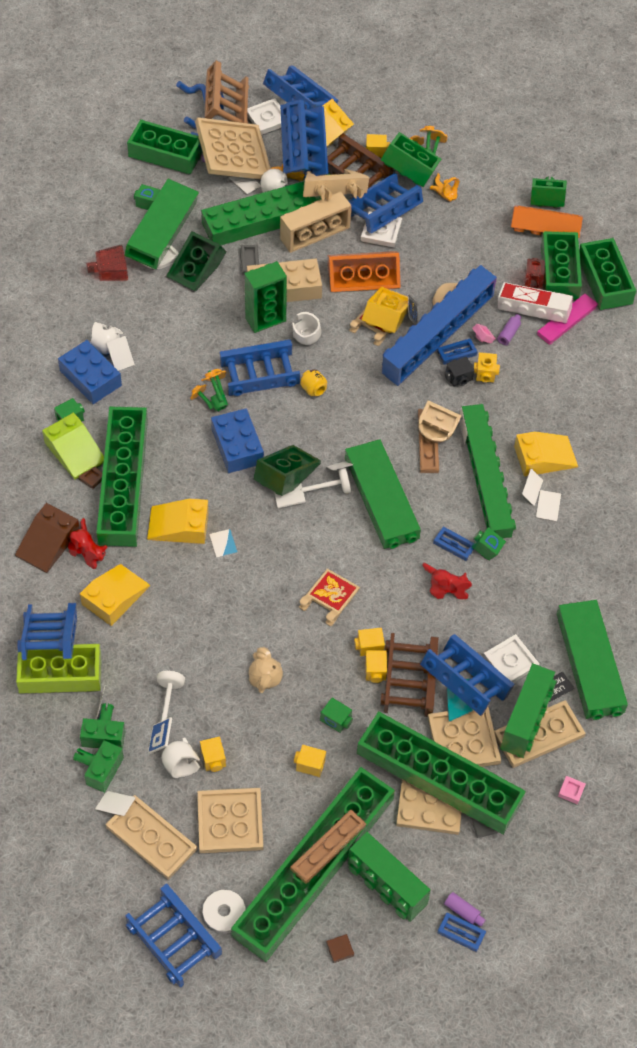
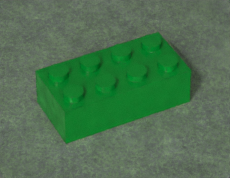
(164, 147)
(562, 263)
(607, 274)
(265, 296)
(529, 711)
(388, 877)

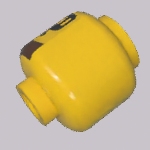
(313, 382)

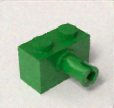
(548, 192)
(96, 731)
(101, 765)

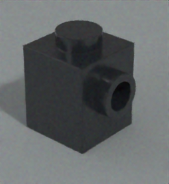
(459, 372)

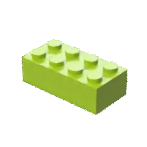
(48, 672)

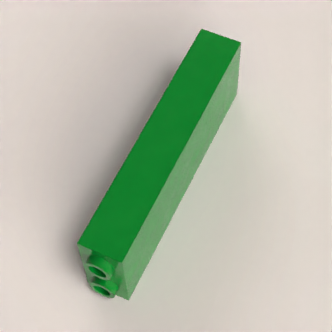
(161, 224)
(382, 494)
(591, 659)

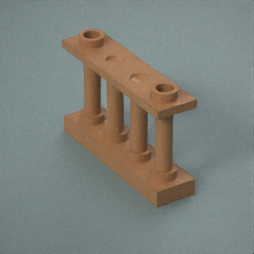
(213, 98)

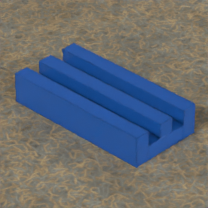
(458, 353)
(449, 545)
(457, 939)

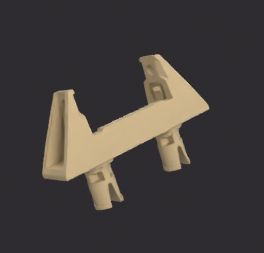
(326, 185)

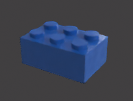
(90, 372)
(237, 440)

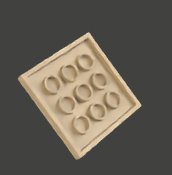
(232, 148)

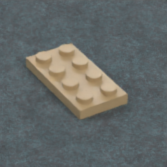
(556, 730)
(152, 838)

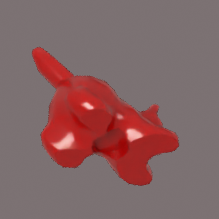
(83, 544)
(445, 582)

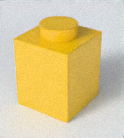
(377, 144)
(369, 640)
(376, 666)
(213, 754)
(310, 760)

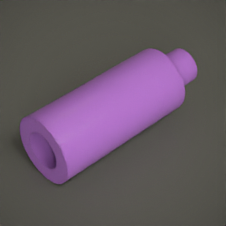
(509, 330)
(464, 909)

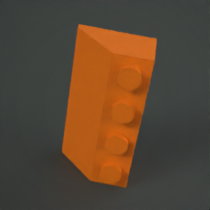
(544, 220)
(364, 271)

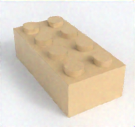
(315, 222)
(302, 279)

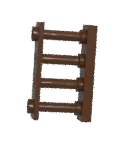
(358, 153)
(426, 685)

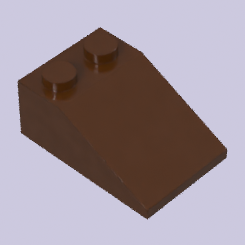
(47, 537)

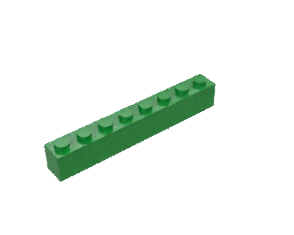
(486, 471)

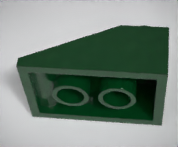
(196, 261)
(285, 469)

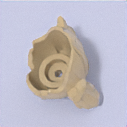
(264, 670)

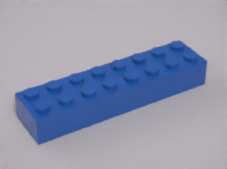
(438, 325)

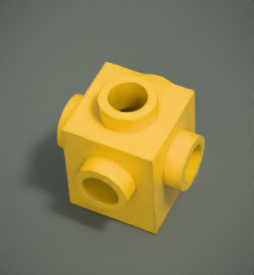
(486, 367)

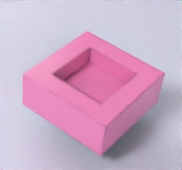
(483, 333)
(571, 790)

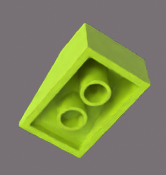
(73, 445)

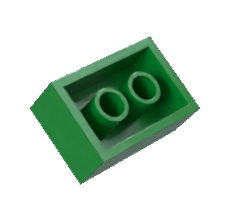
(410, 159)

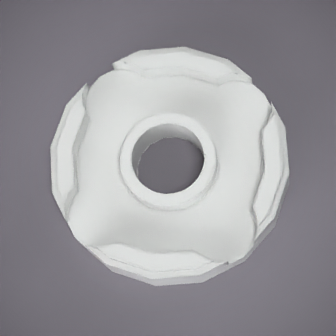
(220, 899)

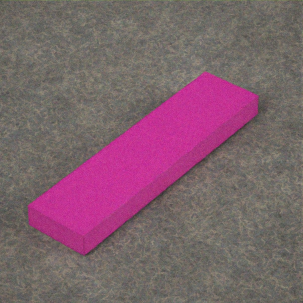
(580, 309)

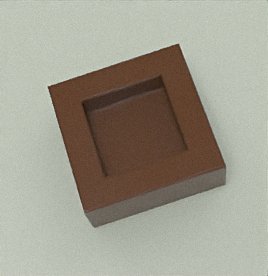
(91, 477)
(340, 948)

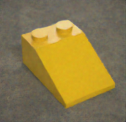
(335, 122)
(386, 310)
(544, 452)
(179, 521)
(113, 593)

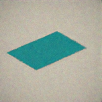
(456, 706)

